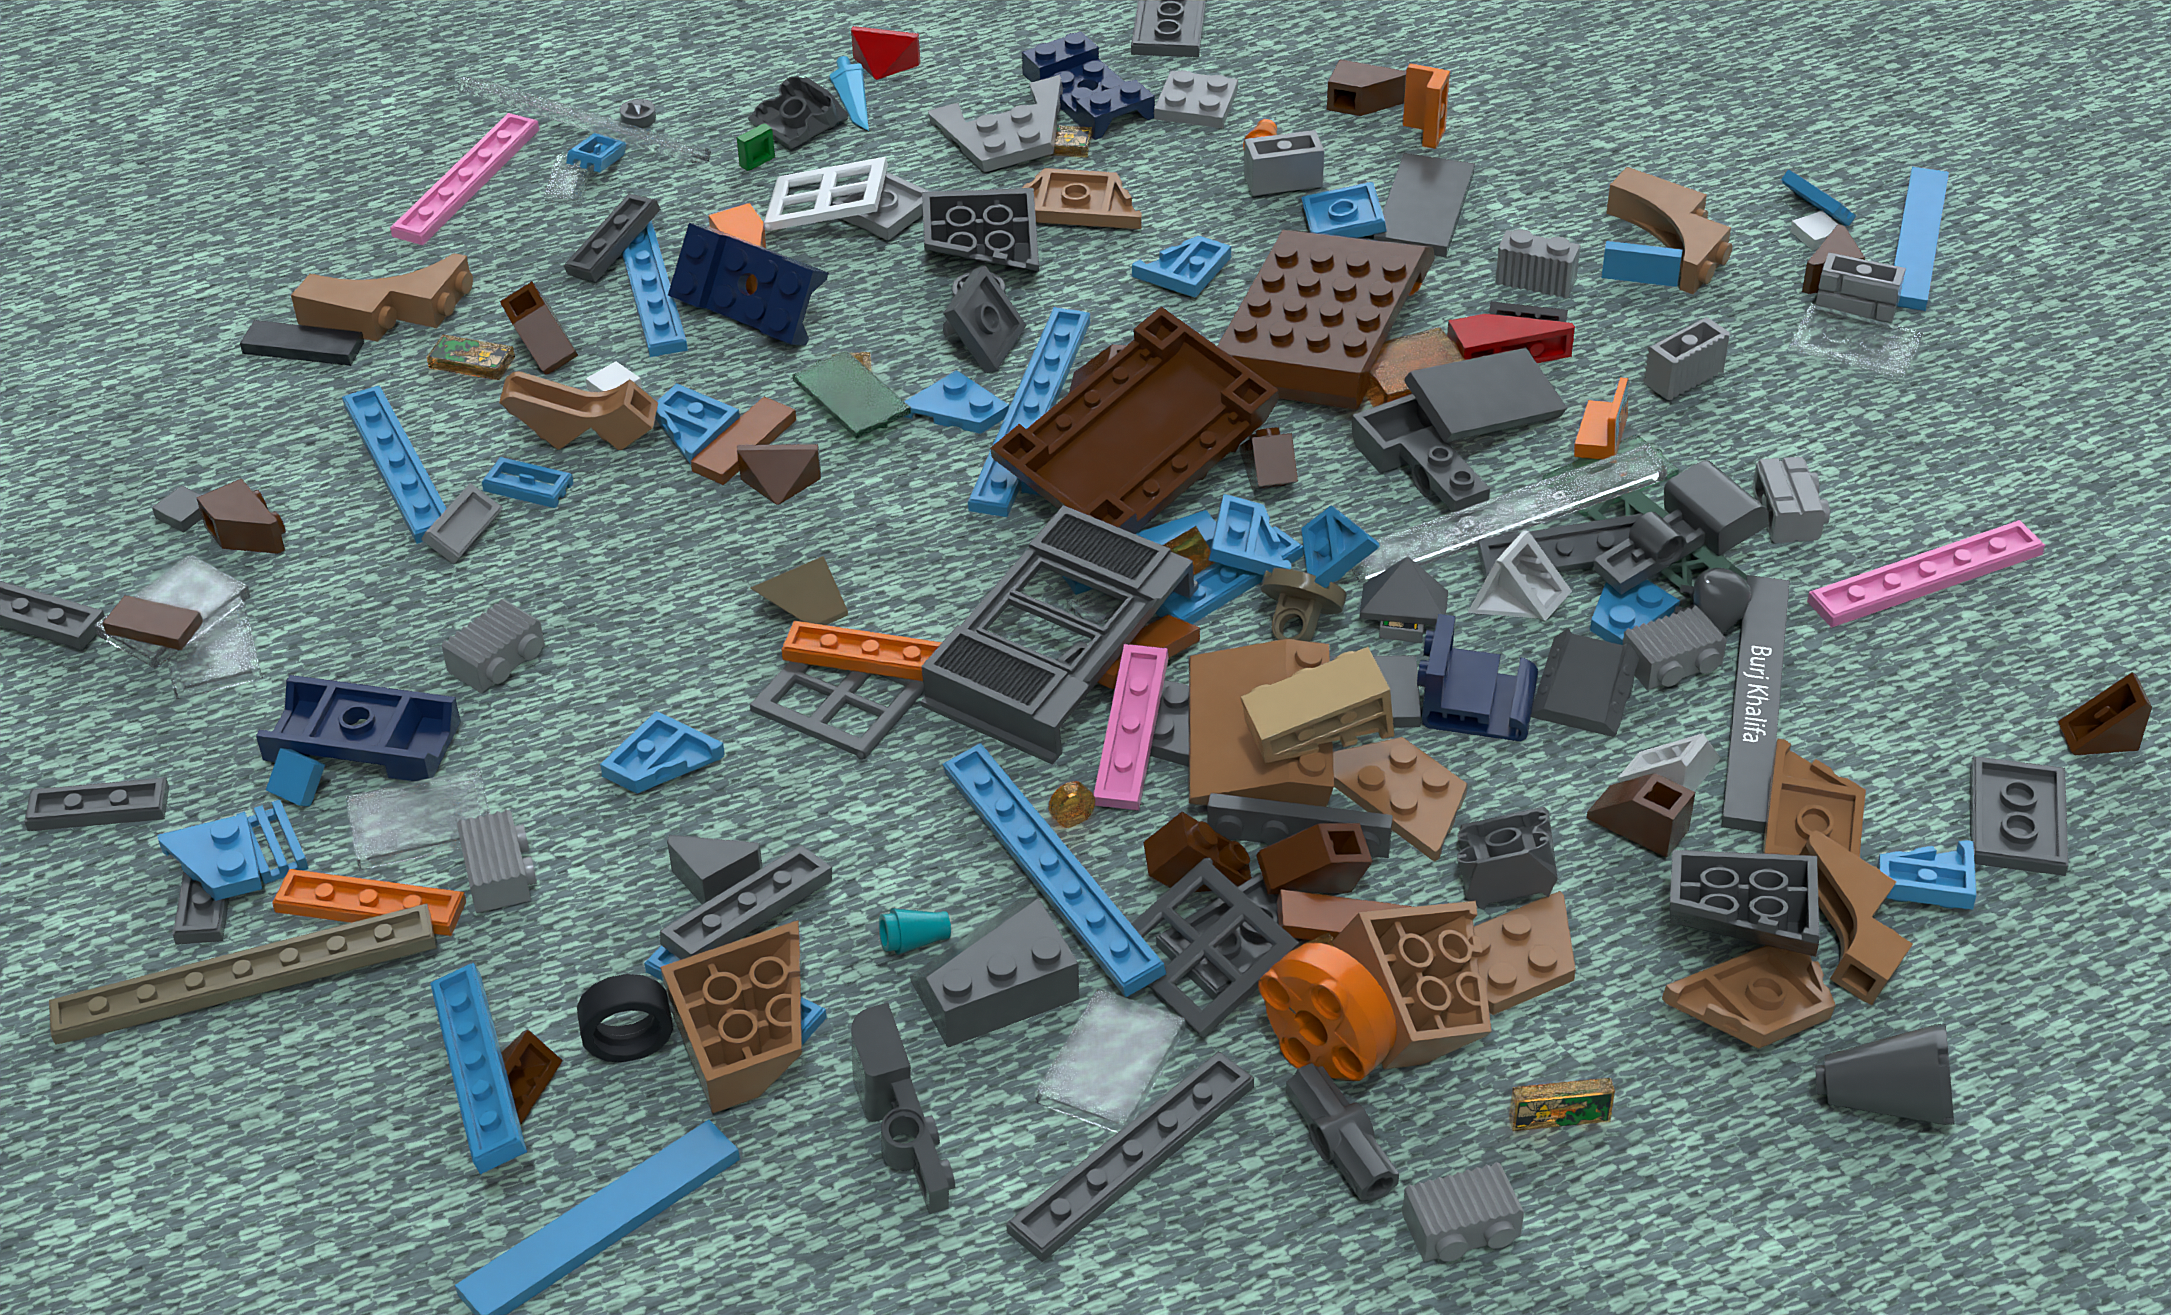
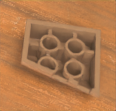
(1428, 973)
(739, 1013)

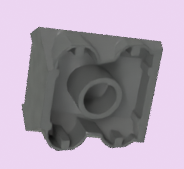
(799, 112)
(1586, 683)
(1507, 857)

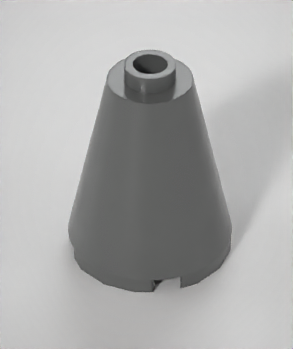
(1893, 1076)

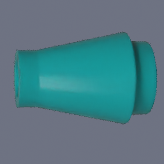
(910, 929)

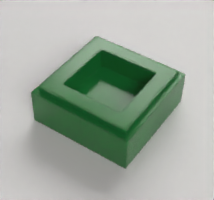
(755, 147)

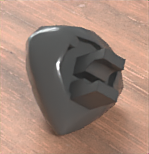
(1720, 595)

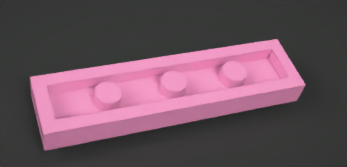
(1131, 727)

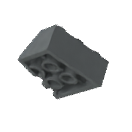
(983, 225)
(1748, 897)
(999, 974)

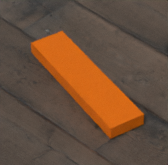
(857, 650)
(359, 899)

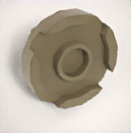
(1300, 598)

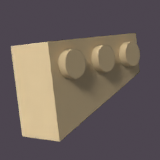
(1320, 707)

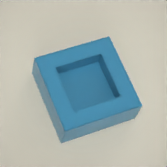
(295, 777)

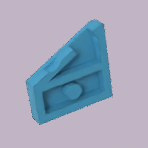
(1245, 537)
(1334, 546)
(1931, 877)

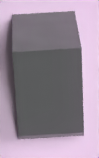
(711, 864)

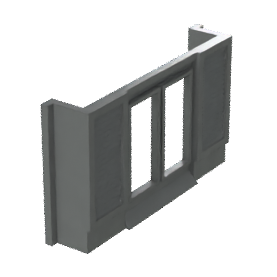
(1027, 695)

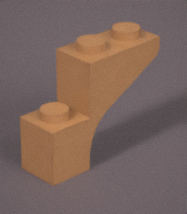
(564, 412)
(1850, 898)

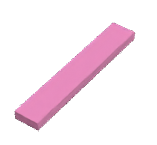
(464, 179)
(1925, 573)

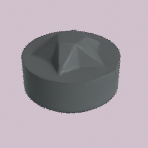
(638, 113)

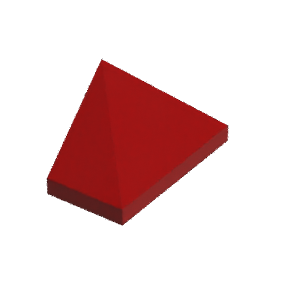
(885, 51)

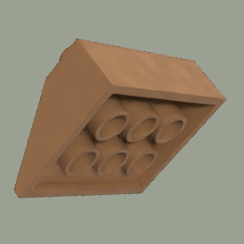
(1220, 743)

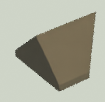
(806, 593)

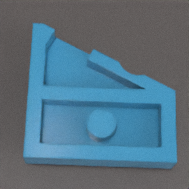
(1185, 266)
(959, 403)
(693, 419)
(1634, 607)
(659, 753)
(216, 855)

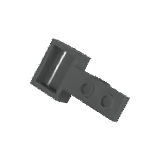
(1404, 435)
(1702, 510)
(887, 1094)

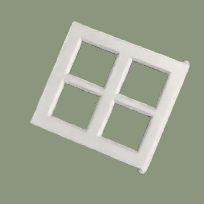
(827, 190)

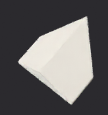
(1522, 583)
(1680, 761)

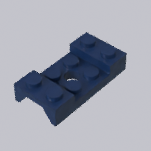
(1090, 88)
(715, 273)
(401, 730)

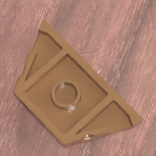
(1083, 199)
(1405, 783)
(1810, 798)
(1526, 952)
(1756, 995)

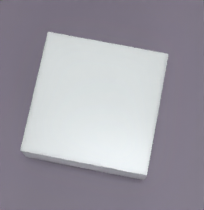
(1813, 229)
(610, 378)

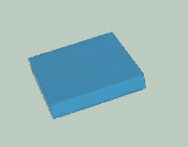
(1345, 211)

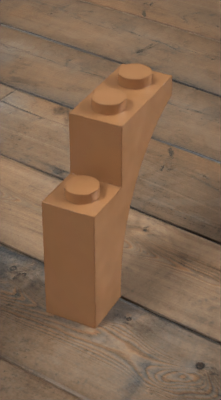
(1676, 219)
(376, 304)

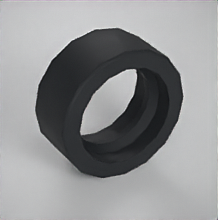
(619, 995)

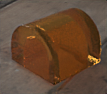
(1192, 546)

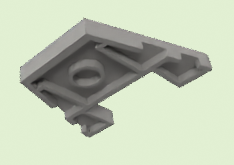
(1008, 136)

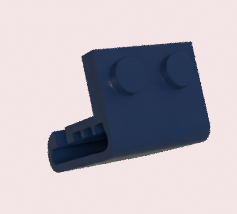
(1468, 692)

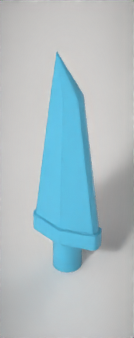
(850, 87)

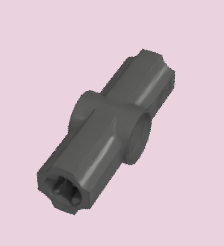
(1342, 1133)

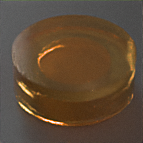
(1071, 804)

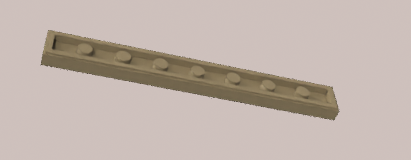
(241, 974)

